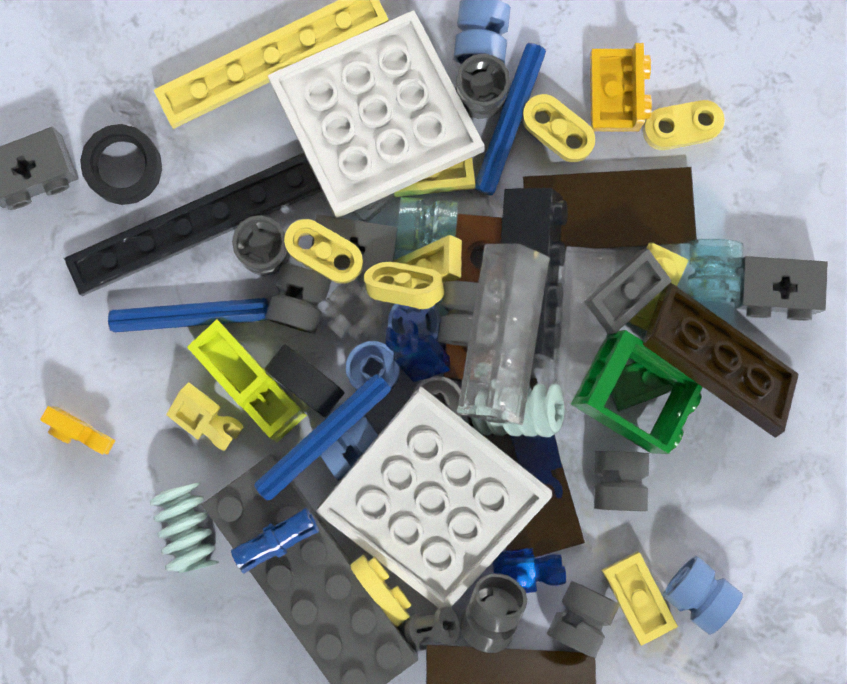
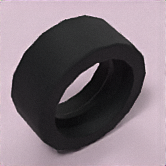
(97, 144)
(304, 380)

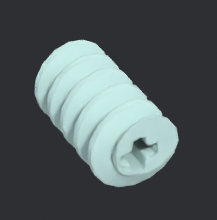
(542, 415)
(183, 529)

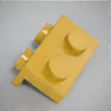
(619, 89)

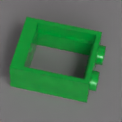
(603, 376)

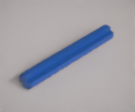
(510, 119)
(187, 315)
(322, 437)

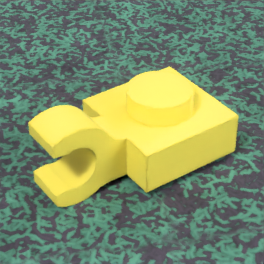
(199, 416)

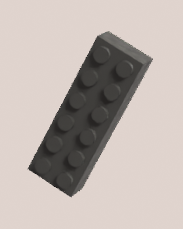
(314, 586)

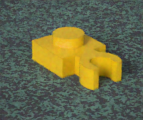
(68, 427)

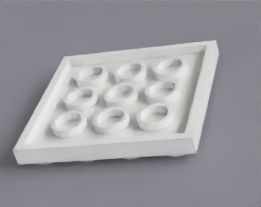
(375, 114)
(434, 500)

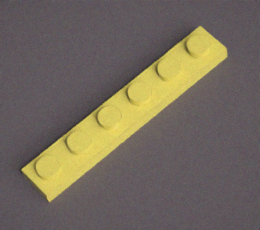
(251, 64)

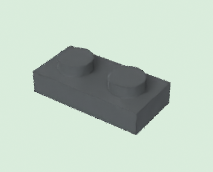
(627, 291)

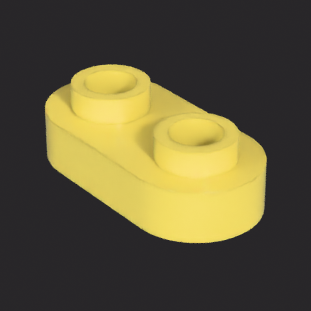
(684, 124)
(562, 125)
(324, 252)
(404, 284)
(372, 577)

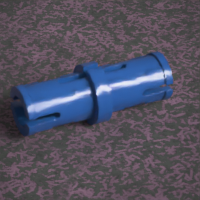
(274, 540)

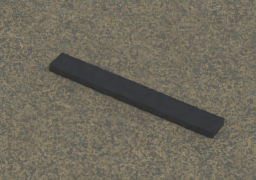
(191, 224)

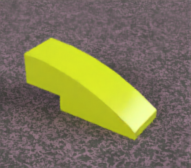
(246, 381)

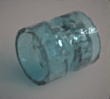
(424, 223)
(715, 270)

